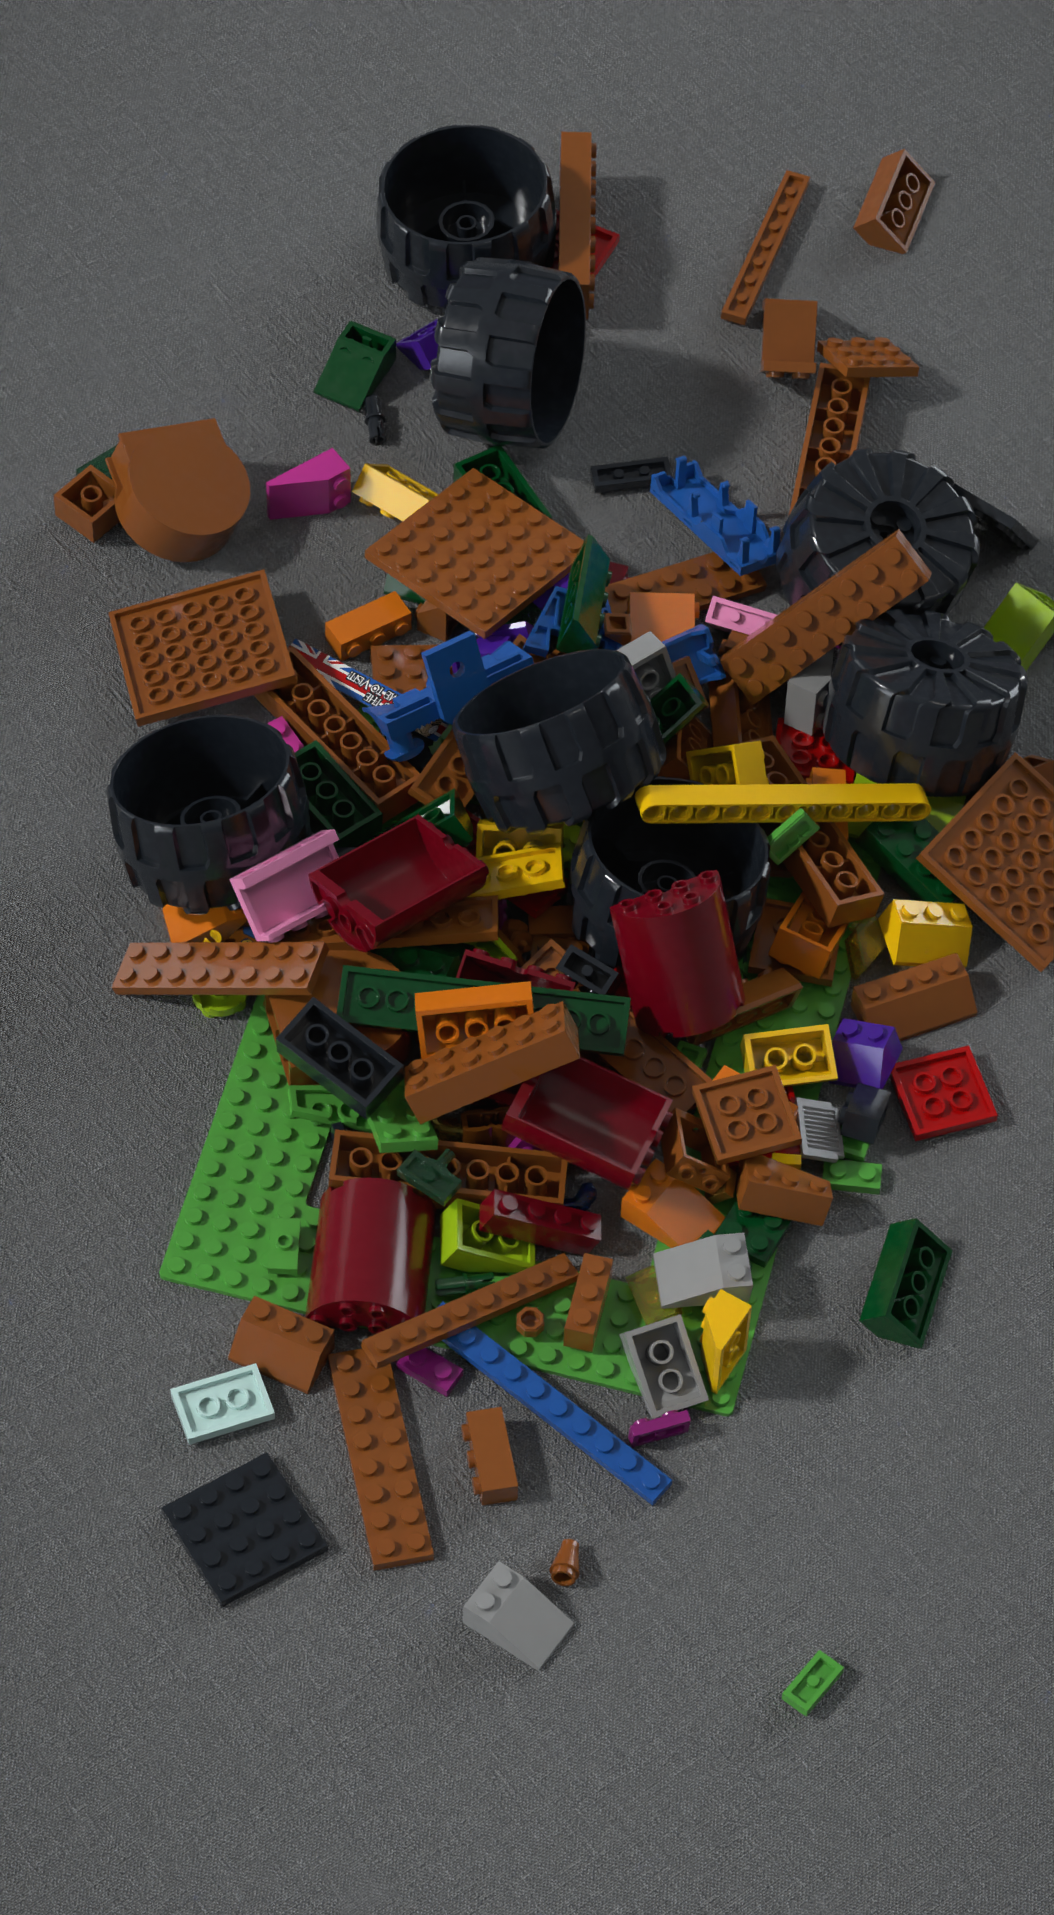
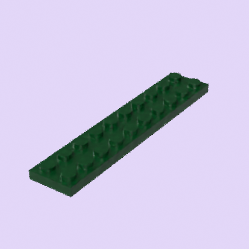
(388, 1002)

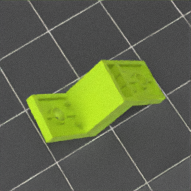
(1023, 622)

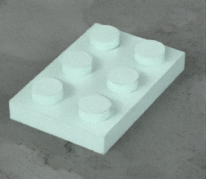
(222, 1404)

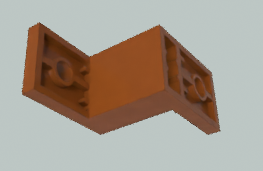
(788, 338)

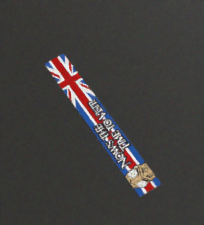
(359, 685)

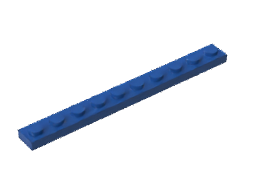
(560, 1413)

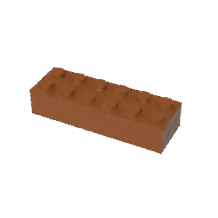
(491, 1062)

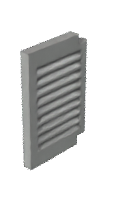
(819, 1130)

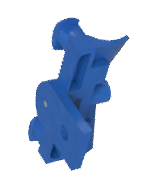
(444, 691)

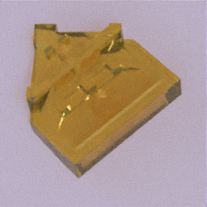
(646, 1294)

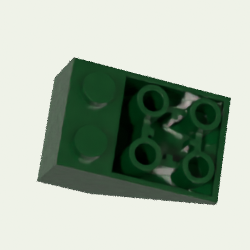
(356, 365)

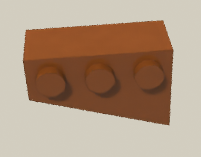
(782, 1191)

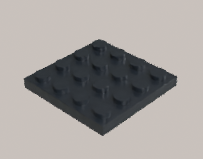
(998, 521)
(244, 1529)

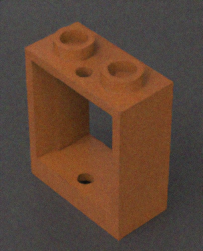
(687, 1168)

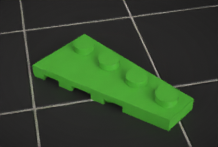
(320, 1105)

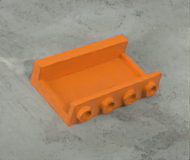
(661, 613)

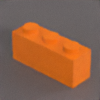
(368, 626)

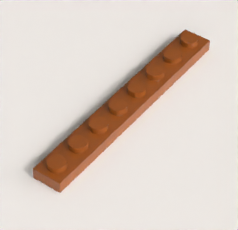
(765, 247)
(469, 1310)

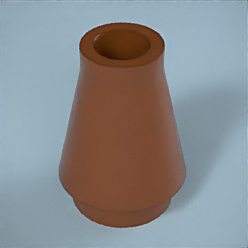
(566, 1563)

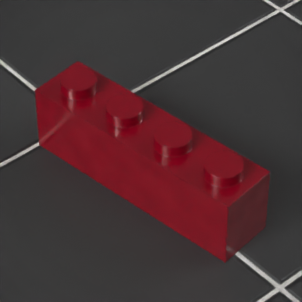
(540, 1222)

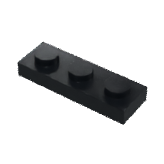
(627, 474)

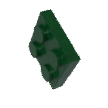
(761, 1232)

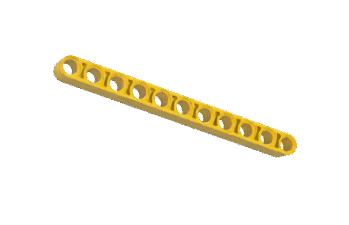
(780, 801)

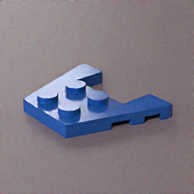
(550, 622)

